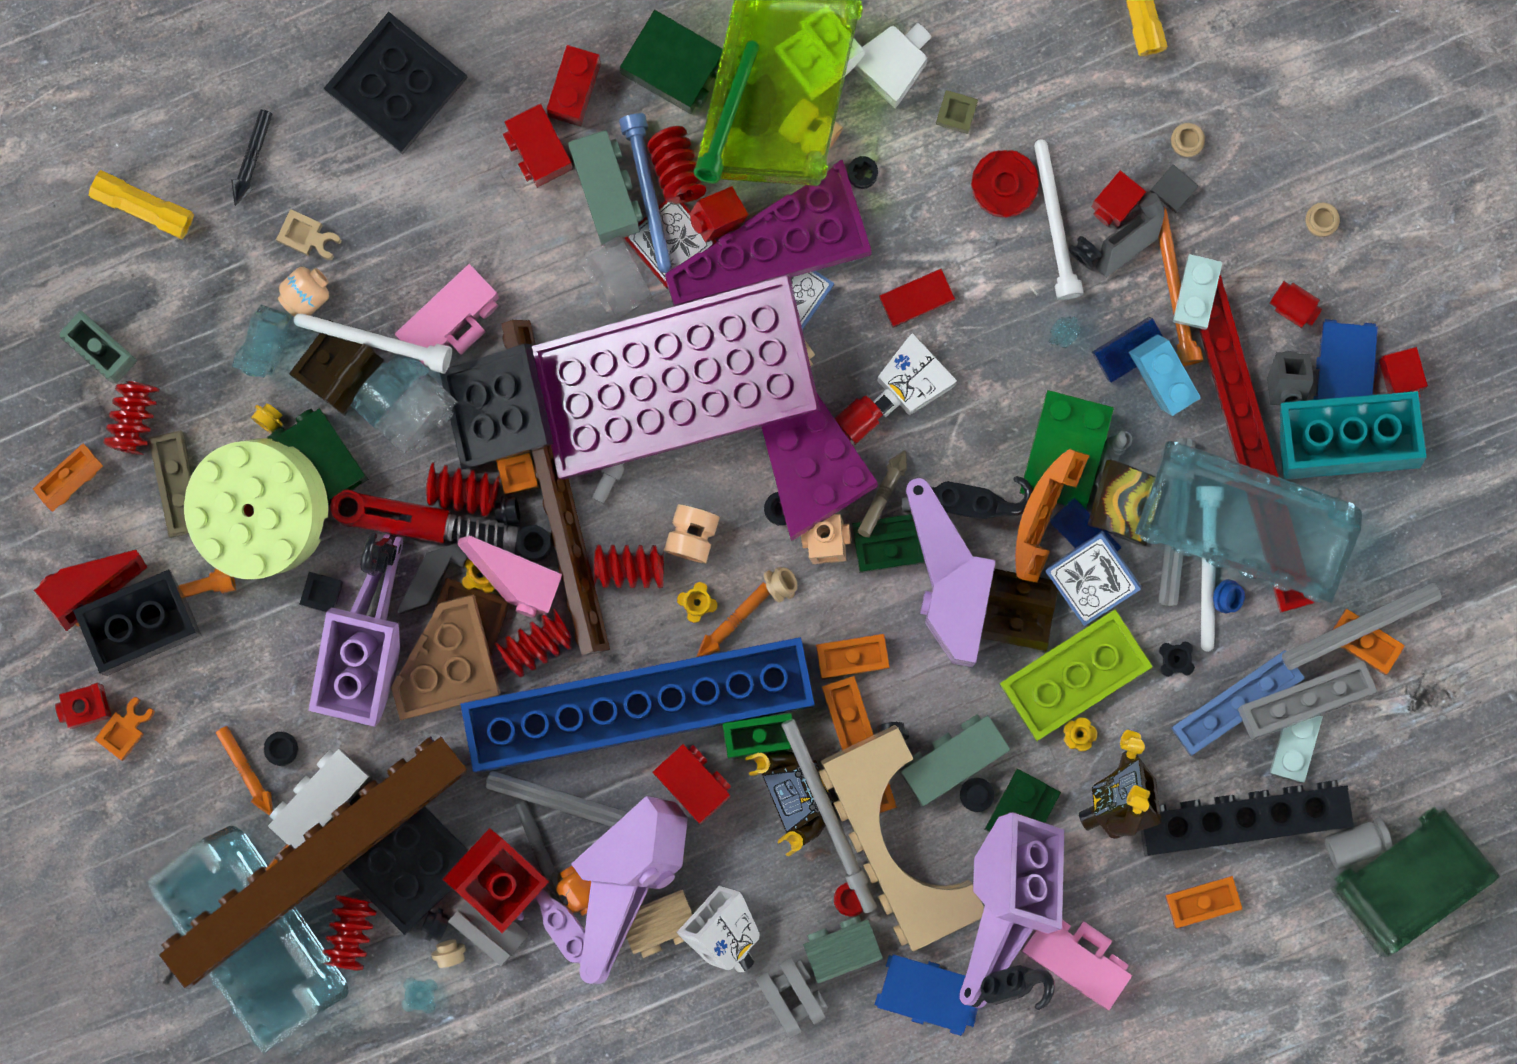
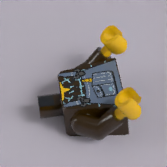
(791, 797)
(1127, 797)

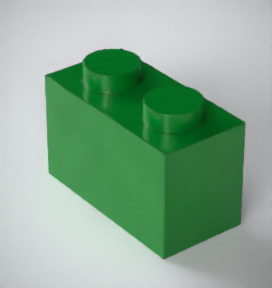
(756, 736)

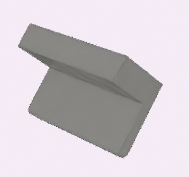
(485, 936)

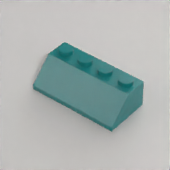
(1351, 435)

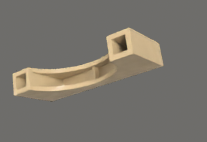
(859, 780)

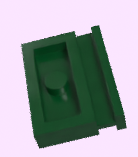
(890, 545)
(1025, 797)

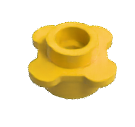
(472, 581)
(687, 601)

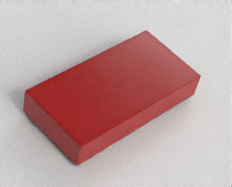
(917, 298)

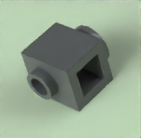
(1289, 377)

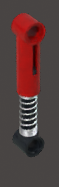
(435, 524)

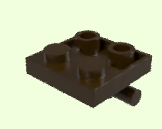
(336, 369)

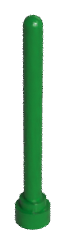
(710, 166)

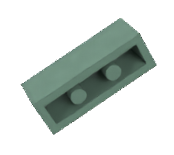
(605, 186)
(954, 759)

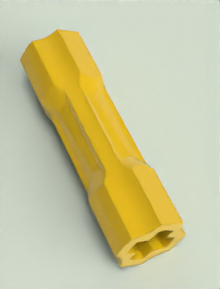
(1146, 27)
(120, 195)

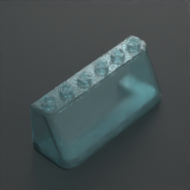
(1249, 521)
(277, 977)

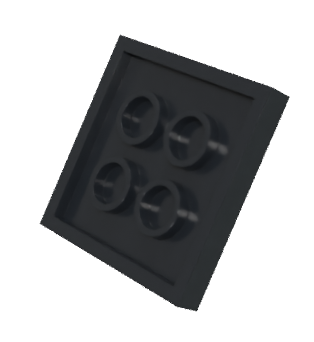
(395, 83)
(497, 407)
(407, 869)

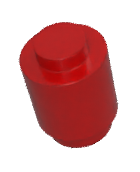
(1296, 304)
(859, 419)

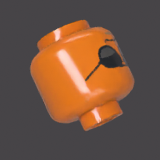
(574, 891)

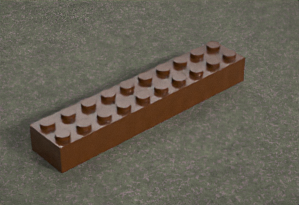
(313, 863)

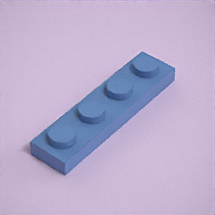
(1222, 712)

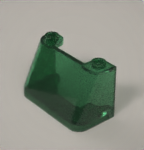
(1414, 883)

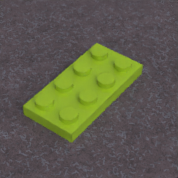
(1075, 675)

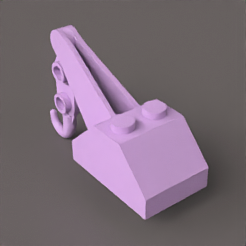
(622, 865)

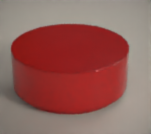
(847, 901)

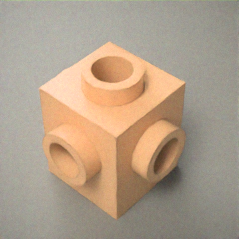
(831, 548)

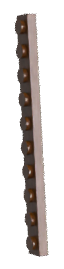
(565, 529)

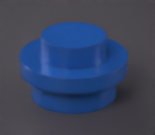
(1228, 596)

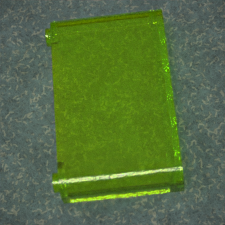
(791, 92)

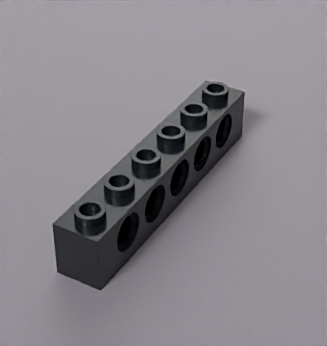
(1335, 814)

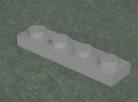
(1307, 700)

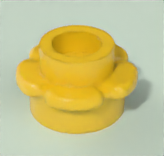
(267, 417)
(1089, 734)

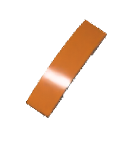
(1029, 555)

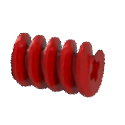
(675, 165)
(130, 417)
(461, 490)
(629, 566)
(535, 644)
(349, 933)

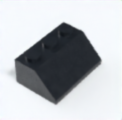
(137, 623)

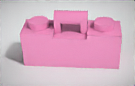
(449, 311)
(1087, 972)

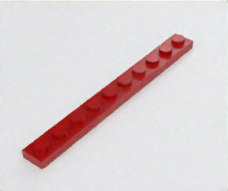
(1240, 406)

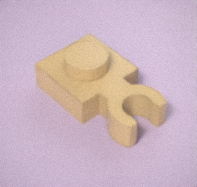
(303, 233)

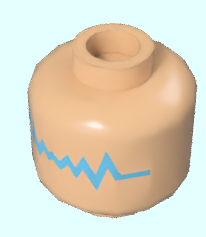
(303, 291)

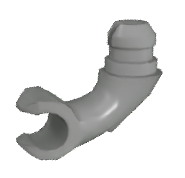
(1113, 449)

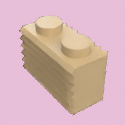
(658, 923)

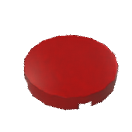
(1005, 183)

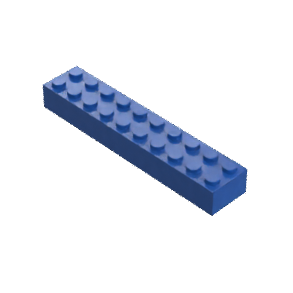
(637, 705)

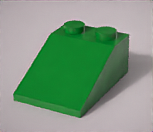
(1066, 425)

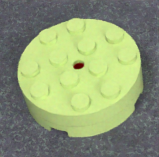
(255, 508)

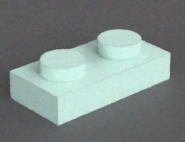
(1197, 292)
(1295, 750)

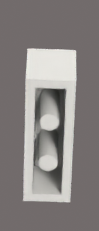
(318, 797)

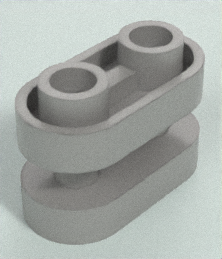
(811, 1003)

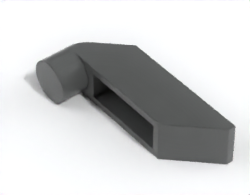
(1132, 236)
(430, 576)

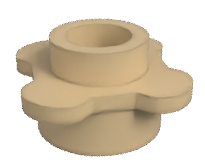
(781, 583)

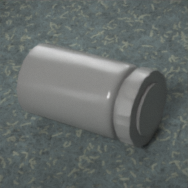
(1358, 843)

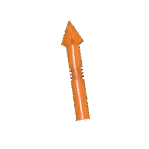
(711, 642)
(261, 798)

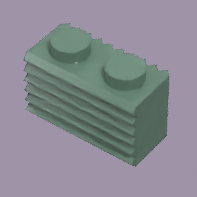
(97, 347)
(842, 950)

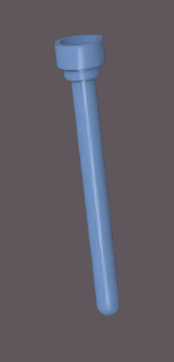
(635, 128)

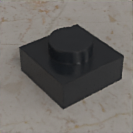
(320, 592)

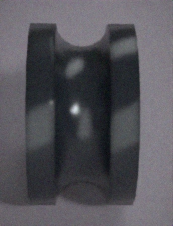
(859, 162)
(1085, 252)

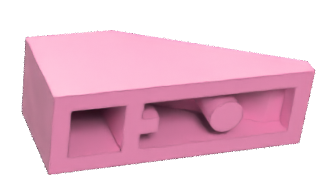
(515, 578)

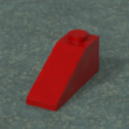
(86, 583)

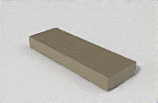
(172, 475)

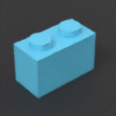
(1164, 375)

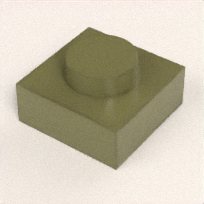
(956, 111)

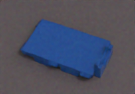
(1346, 360)
(925, 994)

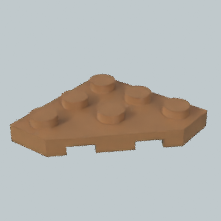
(447, 663)

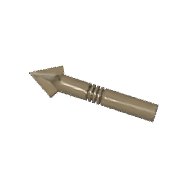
(896, 468)

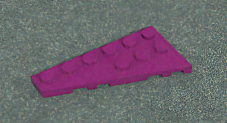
(789, 238)
(814, 468)

